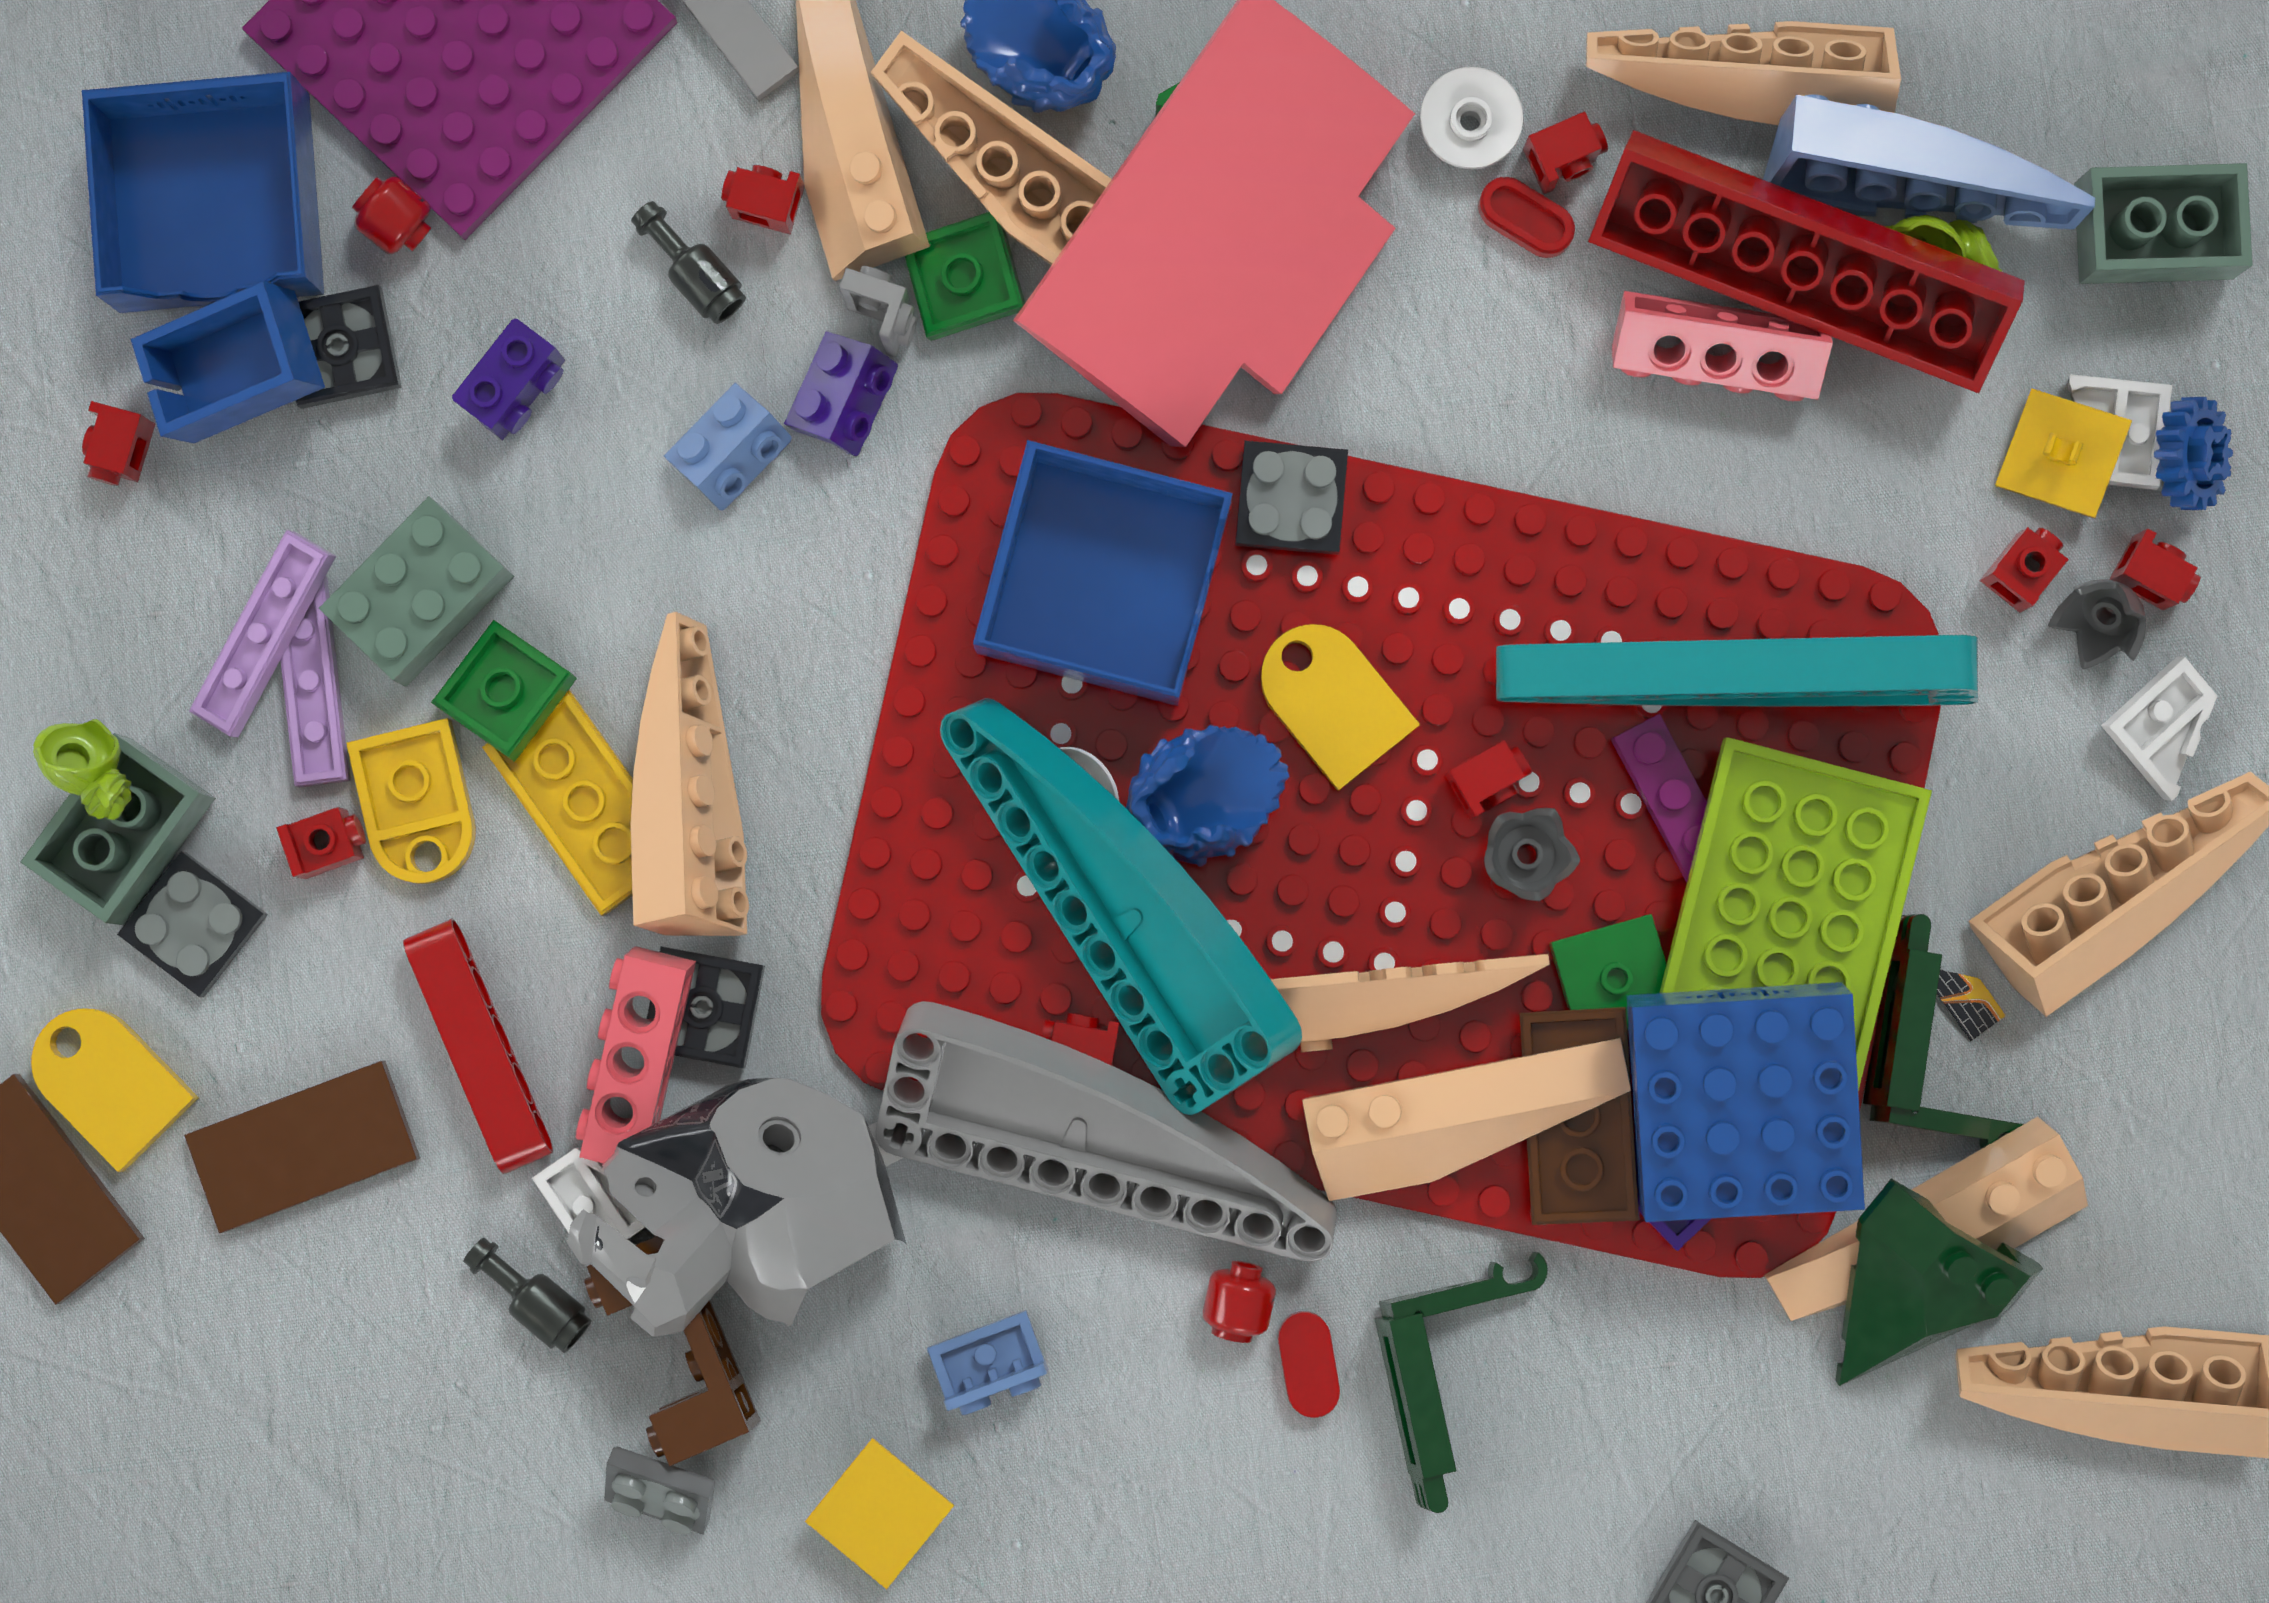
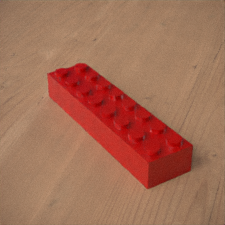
(1807, 261)

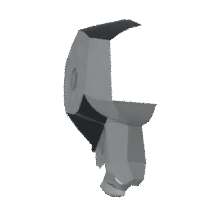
(746, 1190)

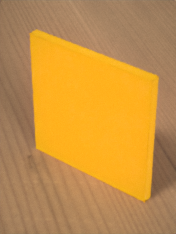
(2063, 453)
(879, 1513)

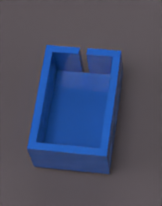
(229, 362)

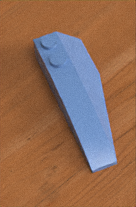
(1889, 160)

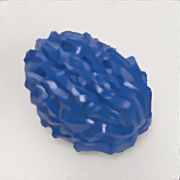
(1040, 50)
(1207, 791)

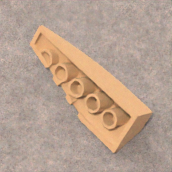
(1010, 164)
(2101, 908)
(1450, 1119)

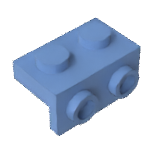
(728, 446)
(988, 1362)

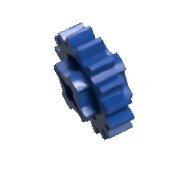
(2193, 453)

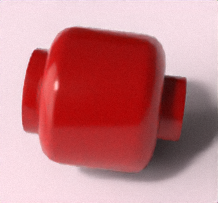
(392, 215)
(1239, 1302)

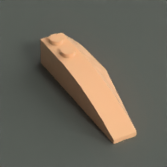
(1754, 72)
(850, 144)
(1391, 997)
(1993, 1195)
(2144, 1390)

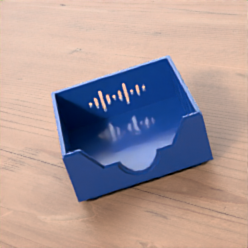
(201, 190)
(1102, 573)
(1746, 1102)

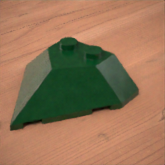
(1920, 1281)

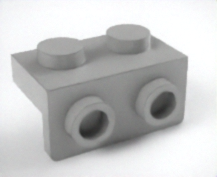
(876, 297)

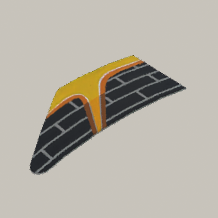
(1968, 1003)

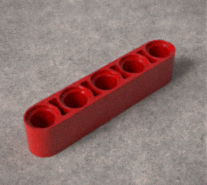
(478, 1046)

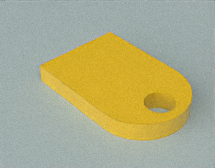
(1335, 706)
(414, 795)
(112, 1087)

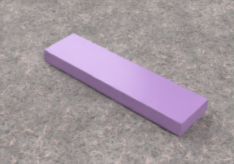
(262, 633)
(314, 700)

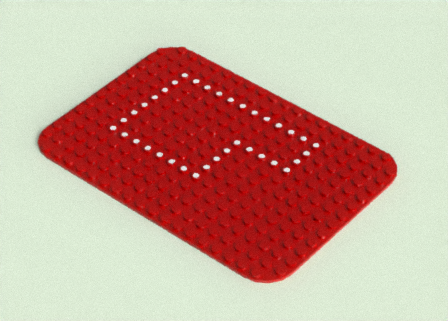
(1390, 861)

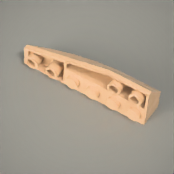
(684, 798)

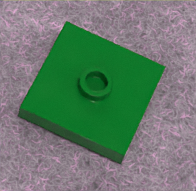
(965, 277)
(504, 690)
(1609, 964)

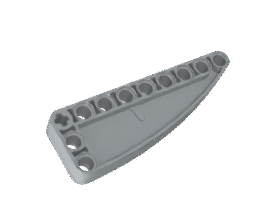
(1061, 1105)

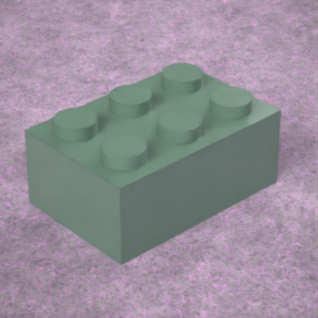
(2165, 224)
(416, 592)
(116, 862)

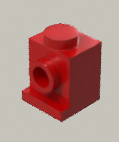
(1564, 150)
(763, 197)
(116, 444)
(2156, 571)
(2010, 576)
(1488, 777)
(343, 848)
(1082, 1034)

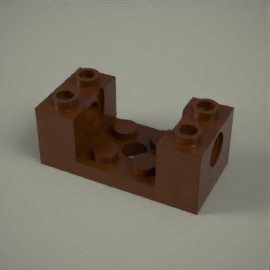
(705, 1416)

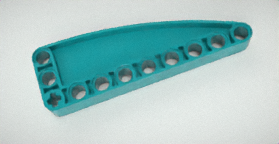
(1745, 672)
(1129, 910)

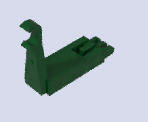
(1903, 1042)
(1413, 1374)

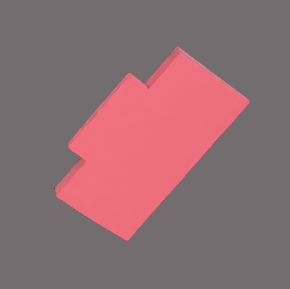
(1225, 226)

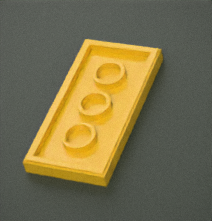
(578, 800)

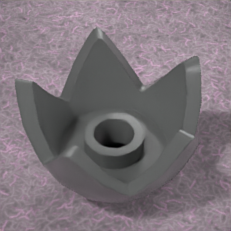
(2097, 629)
(1554, 853)

